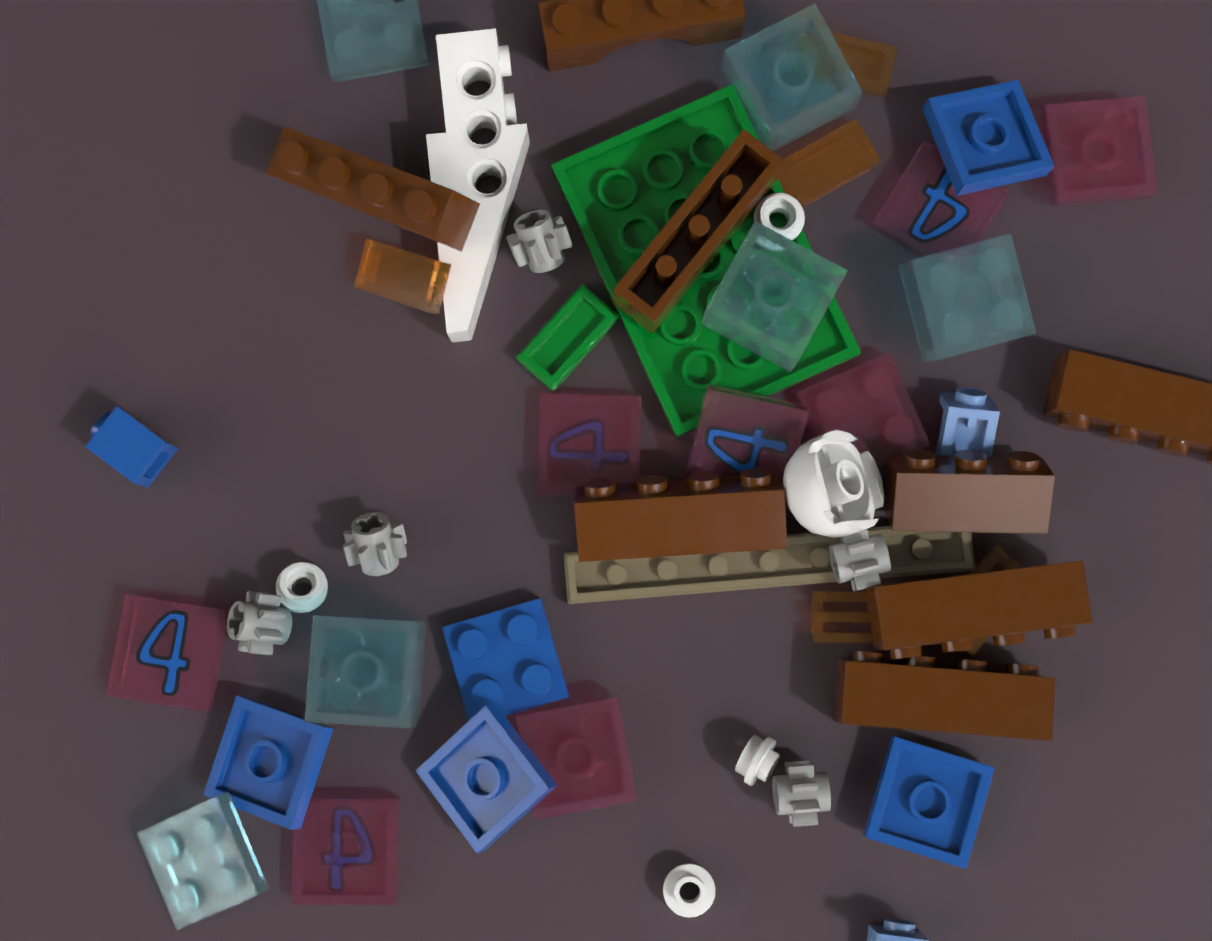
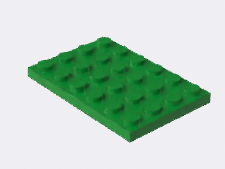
(621, 202)

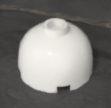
(833, 486)

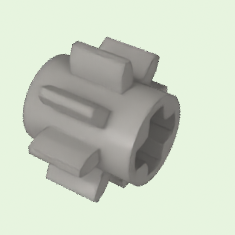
(539, 241)
(375, 544)
(860, 559)
(259, 623)
(801, 793)

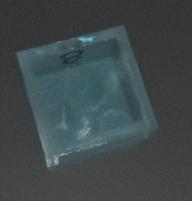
(791, 78)
(773, 296)
(967, 298)
(365, 672)

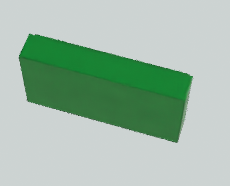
(567, 338)

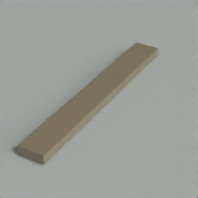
(802, 563)

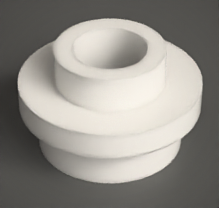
(782, 204)
(300, 573)
(757, 760)
(689, 873)

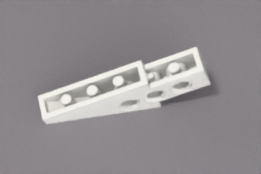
(462, 163)

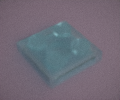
(371, 37)
(202, 860)

